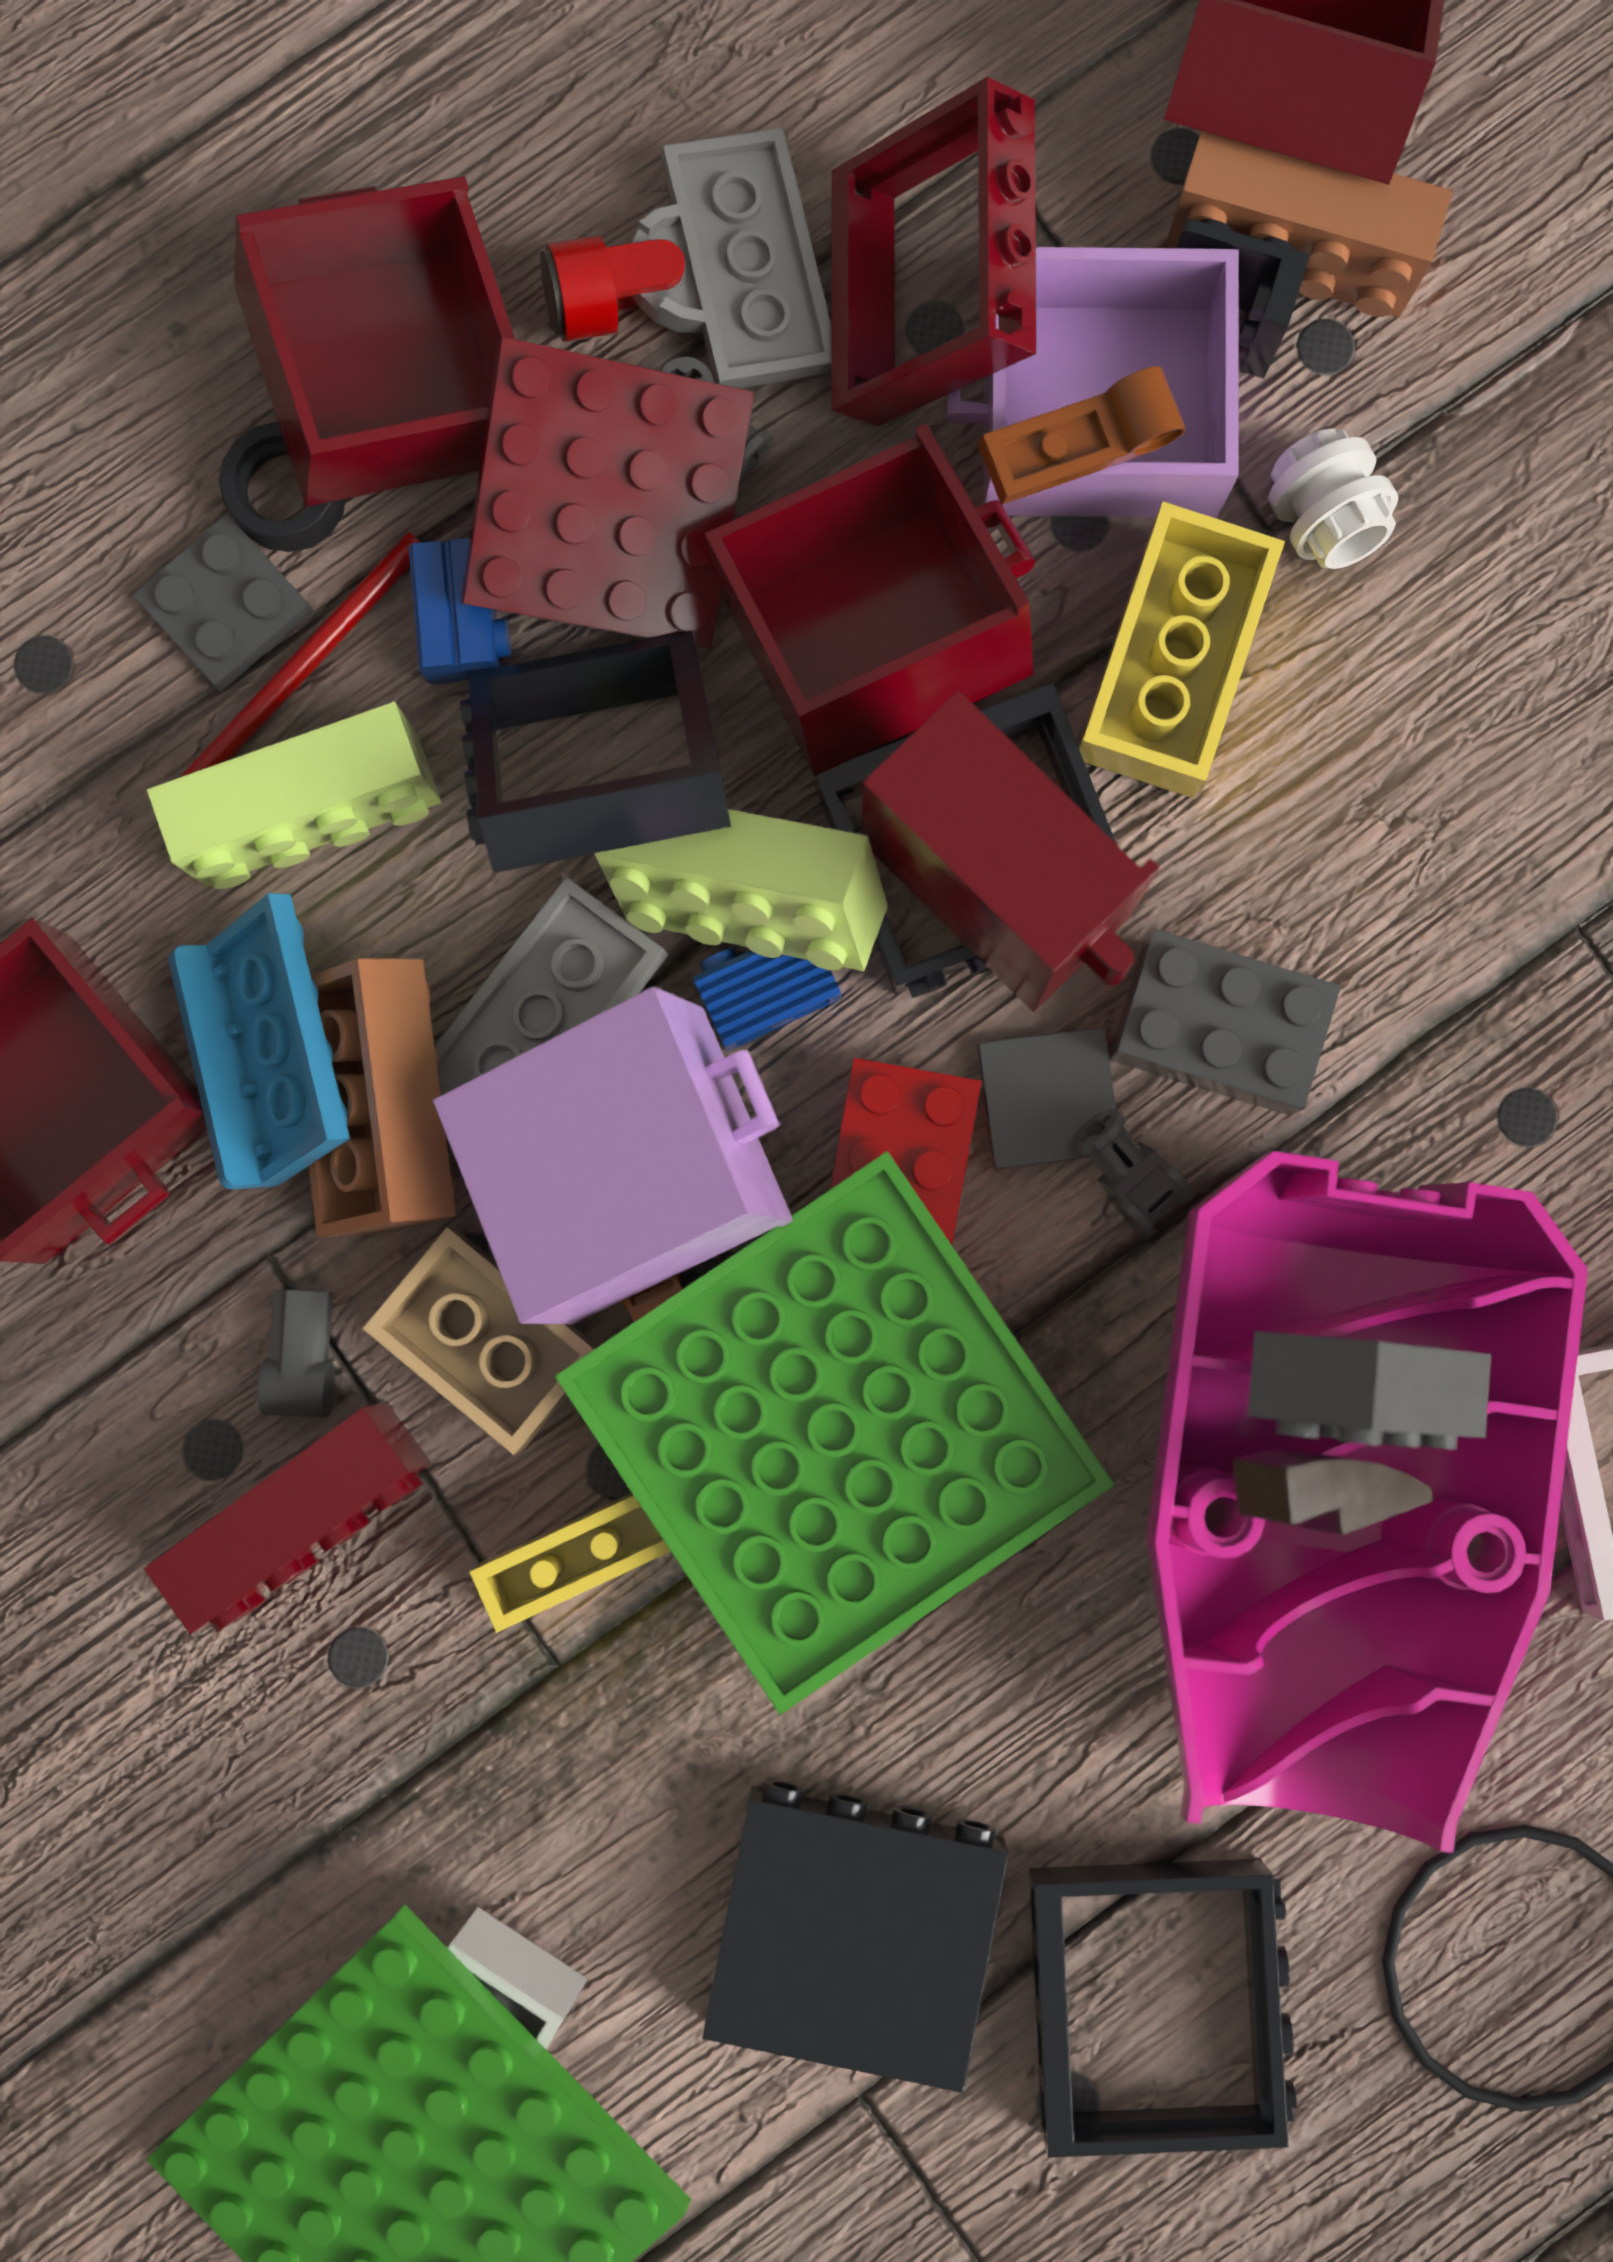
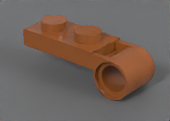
(1083, 437)

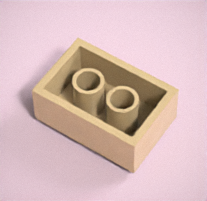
(465, 1340)

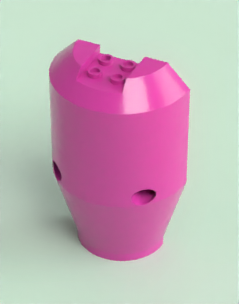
(1381, 1657)

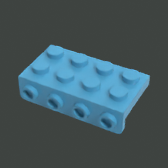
(259, 1048)

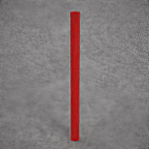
(307, 657)

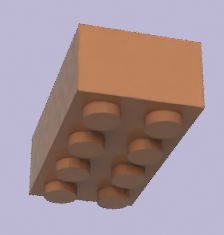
(1362, 236)
(387, 1076)

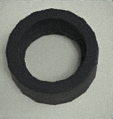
(237, 469)

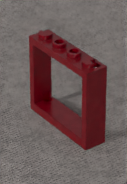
(1002, 130)

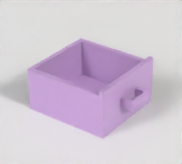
(1102, 320)
(614, 1157)

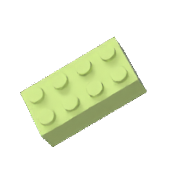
(295, 797)
(757, 887)

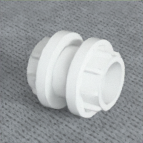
(1333, 498)

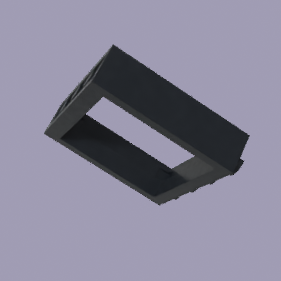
(1014, 718)
(604, 813)
(1164, 2129)

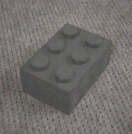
(1224, 1022)
(1368, 1390)

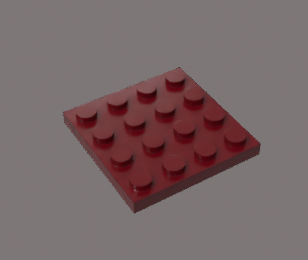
(603, 492)

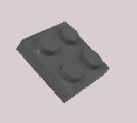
(223, 602)

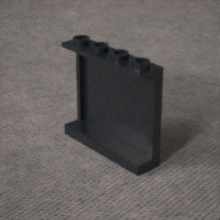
(857, 1936)

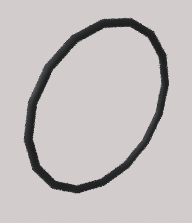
(1391, 1947)

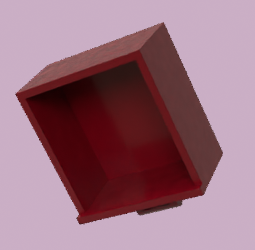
(1310, 77)
(373, 333)
(876, 599)
(1002, 854)
(82, 1100)

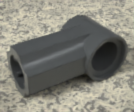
(298, 1372)

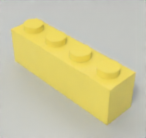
(567, 1561)

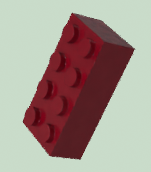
(278, 1523)

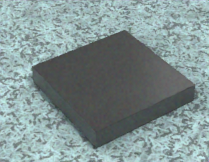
(1043, 1093)

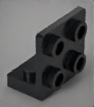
(1267, 285)

